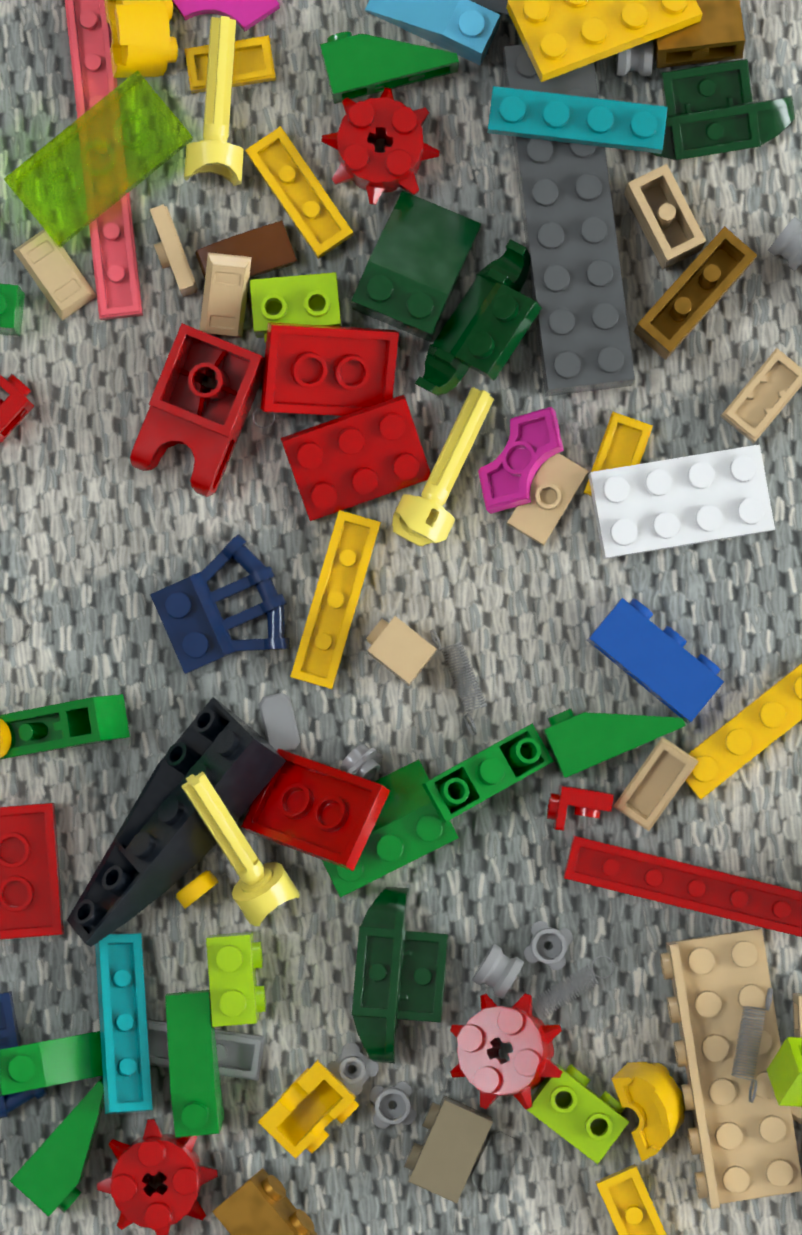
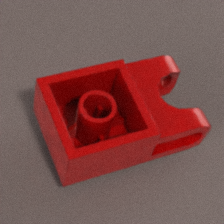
(189, 415)

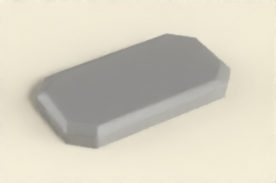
(279, 722)

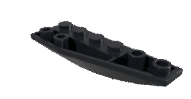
(163, 830)

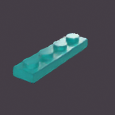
(577, 119)
(123, 1024)

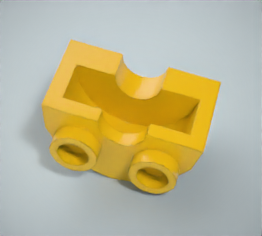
(140, 37)
(656, 1101)
(307, 1108)

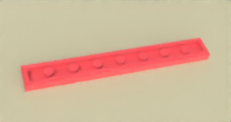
(113, 230)

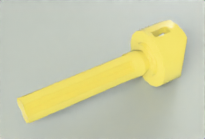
(214, 152)
(423, 518)
(259, 886)

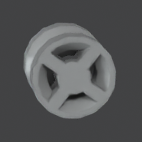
(635, 59)
(789, 244)
(497, 971)

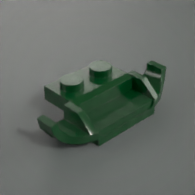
(715, 111)
(484, 324)
(395, 974)

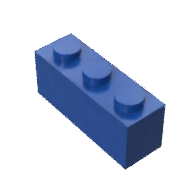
(656, 659)

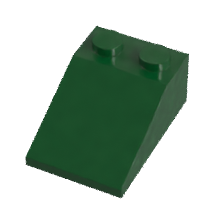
(415, 266)

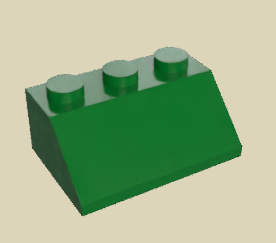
(403, 832)

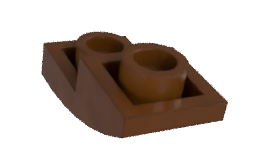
(266, 245)

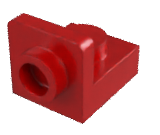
(15, 405)
(586, 803)

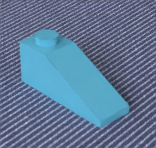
(451, 24)

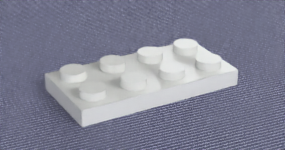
(681, 501)

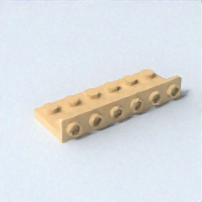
(741, 1144)

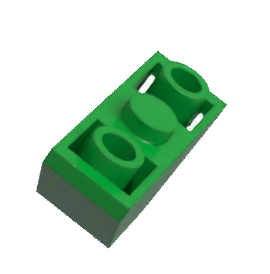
(487, 773)

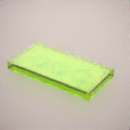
(98, 159)

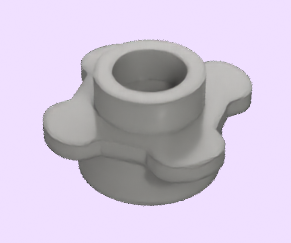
(362, 762)
(559, 939)
(352, 1056)
(386, 1116)

